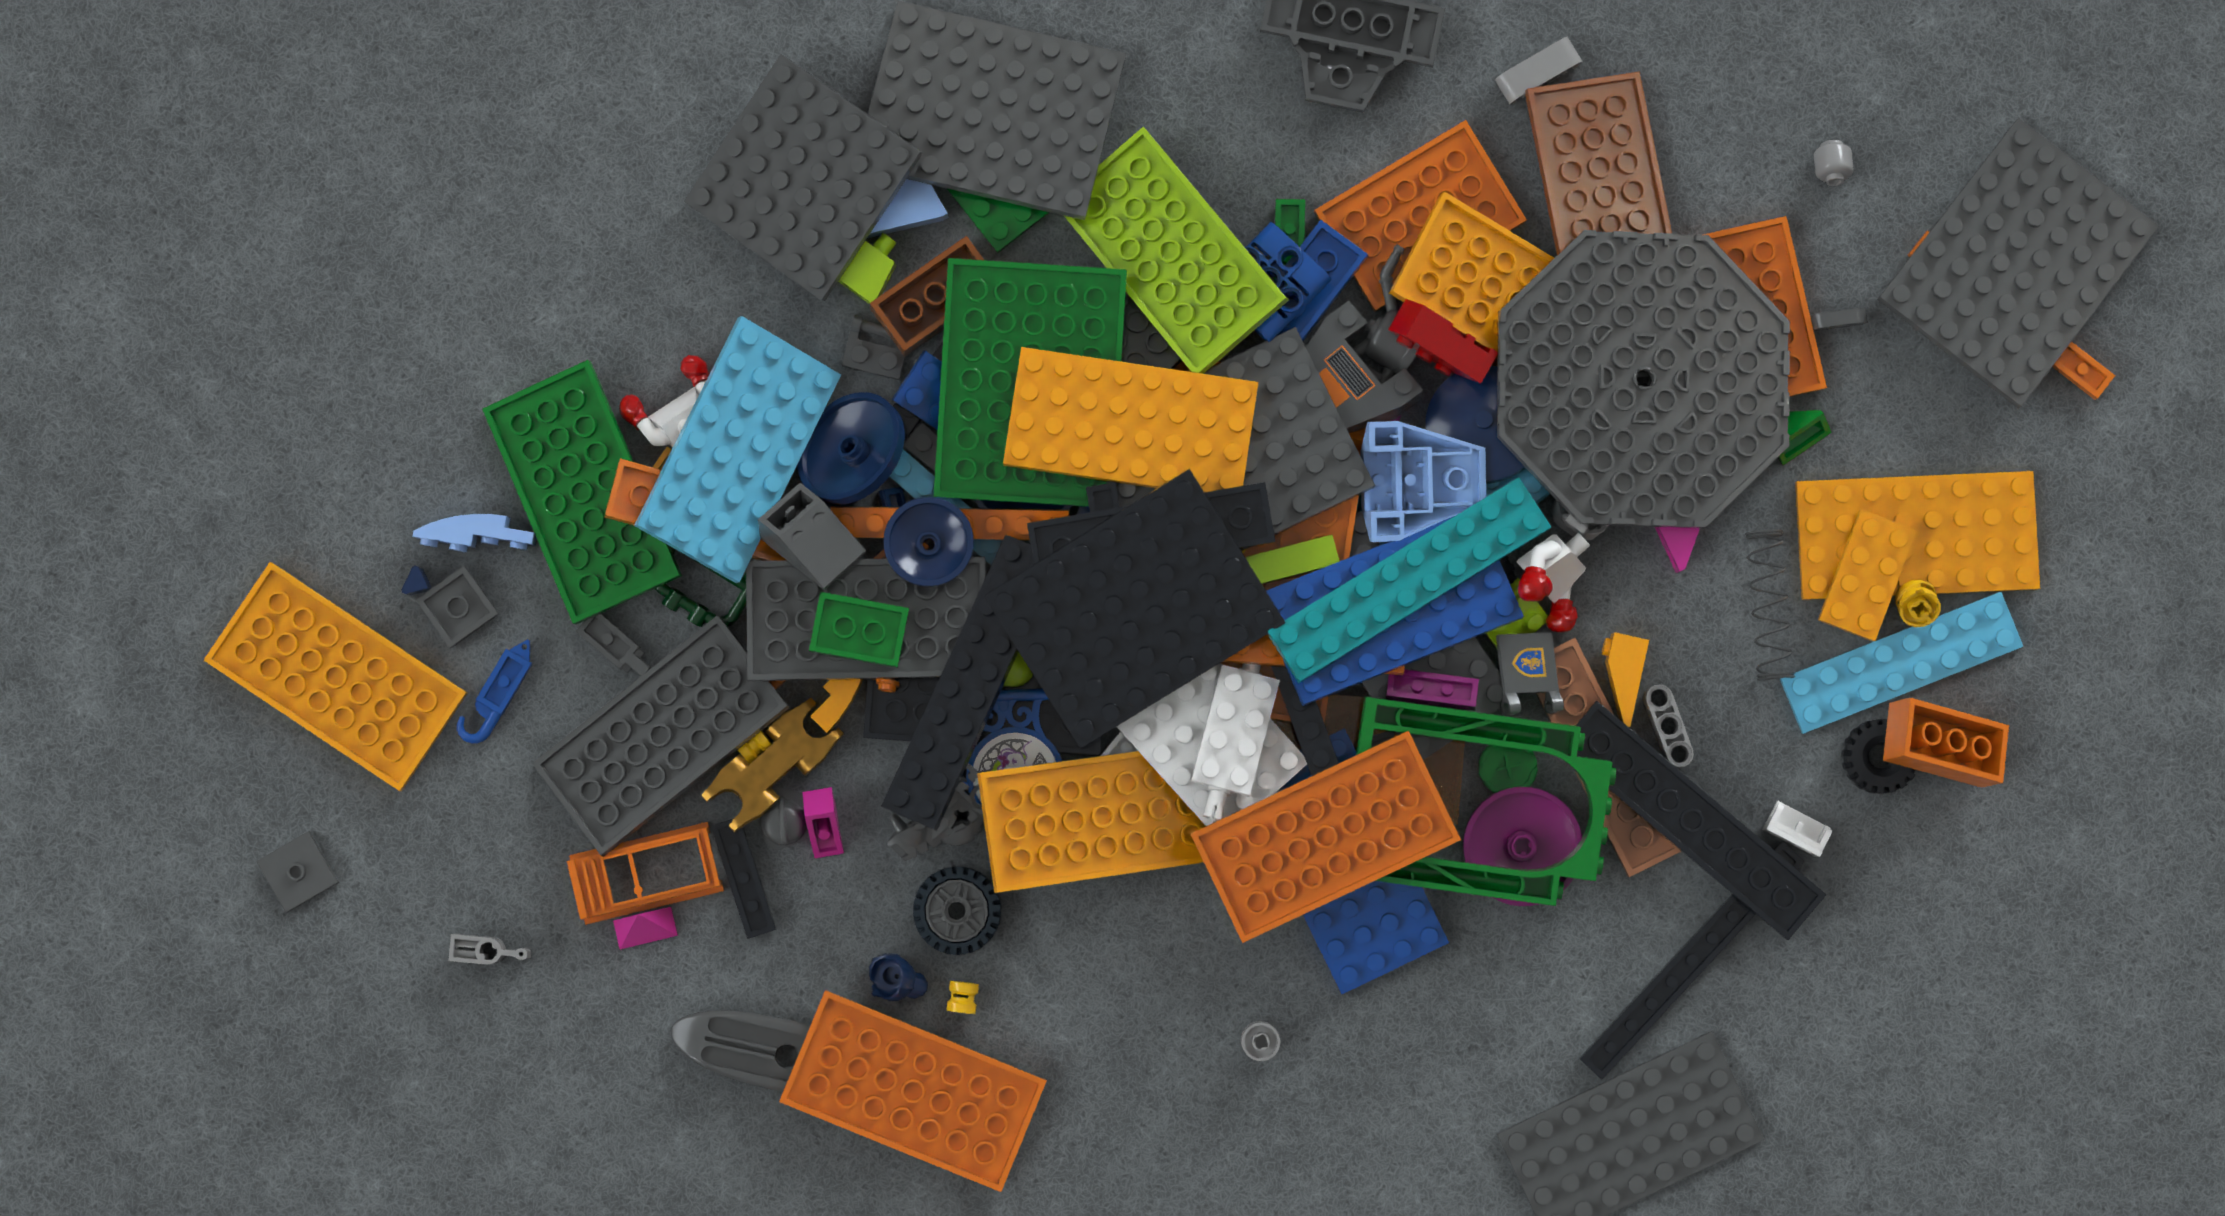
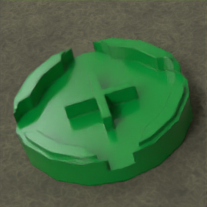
(1507, 767)

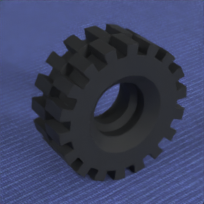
(1859, 767)

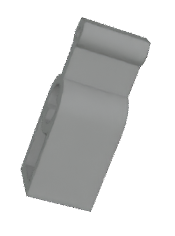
(478, 956)

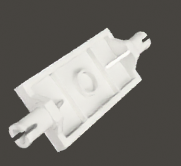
(1234, 734)

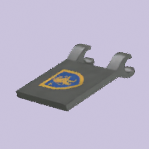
(1528, 667)

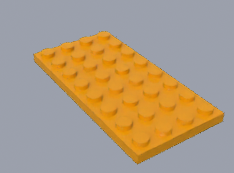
(1128, 421)
(1969, 537)
(335, 676)
(1083, 821)

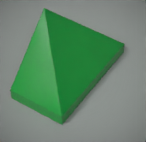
(1804, 431)

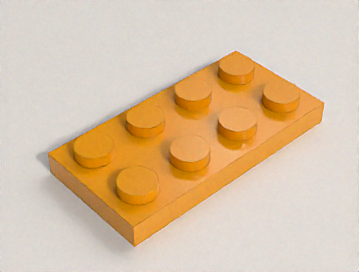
(1867, 575)

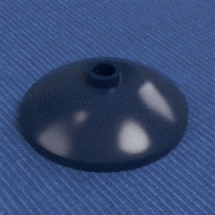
(922, 521)

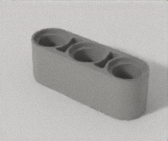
(1538, 69)
(1656, 716)

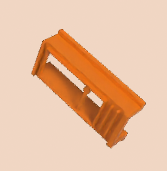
(593, 887)

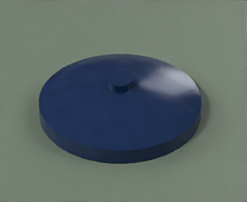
(1469, 414)
(852, 448)

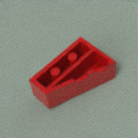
(1441, 342)

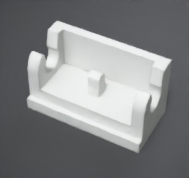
(1797, 829)

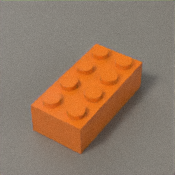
(1946, 742)

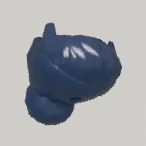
(909, 984)

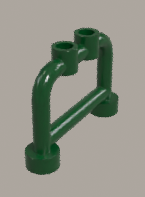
(699, 613)

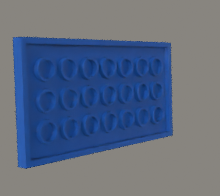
(1453, 618)
(1373, 925)

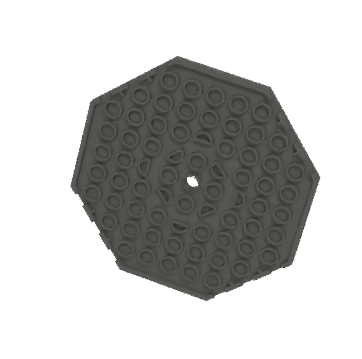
(1573, 392)

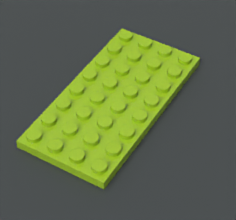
(1177, 254)

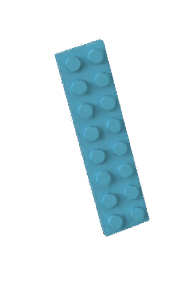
(1901, 662)

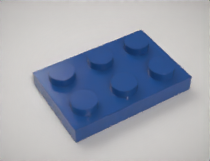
(921, 389)

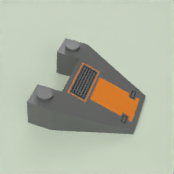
(1349, 381)

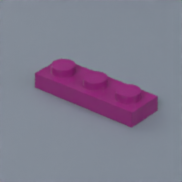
(1433, 689)

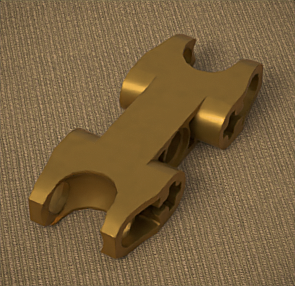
(754, 780)

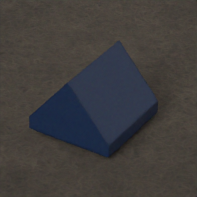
(891, 497)
(416, 582)

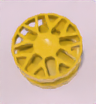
(1917, 603)

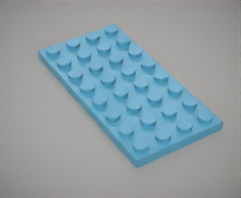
(737, 449)

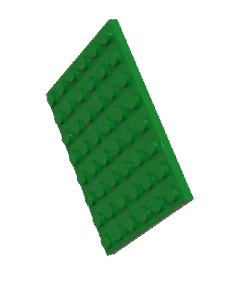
(987, 320)

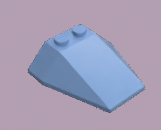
(1417, 479)

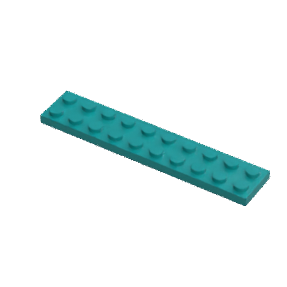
(1408, 580)

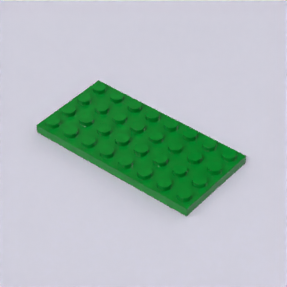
(563, 463)

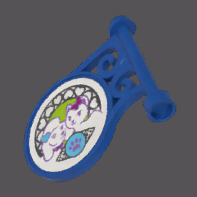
(1016, 744)

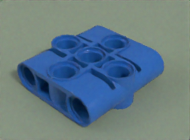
(1304, 274)

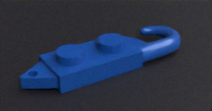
(498, 691)

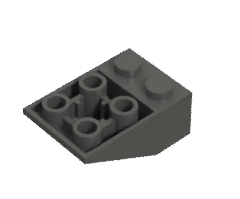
(810, 536)

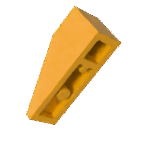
(1624, 668)

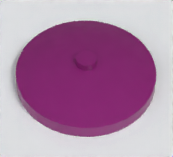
(1521, 831)

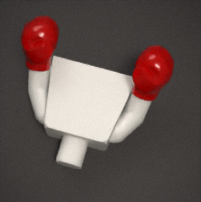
(666, 424)
(1551, 572)

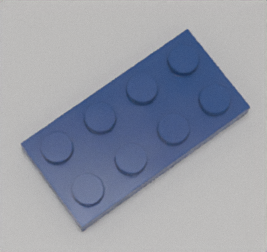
(1340, 261)

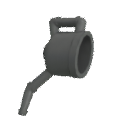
(1380, 342)

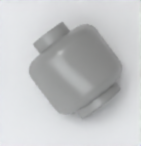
(1833, 162)

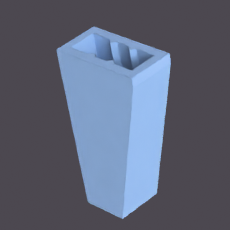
(911, 207)

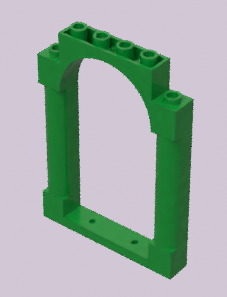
(1557, 739)

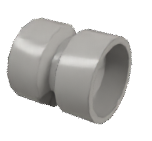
(1260, 1040)

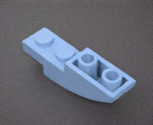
(464, 529)

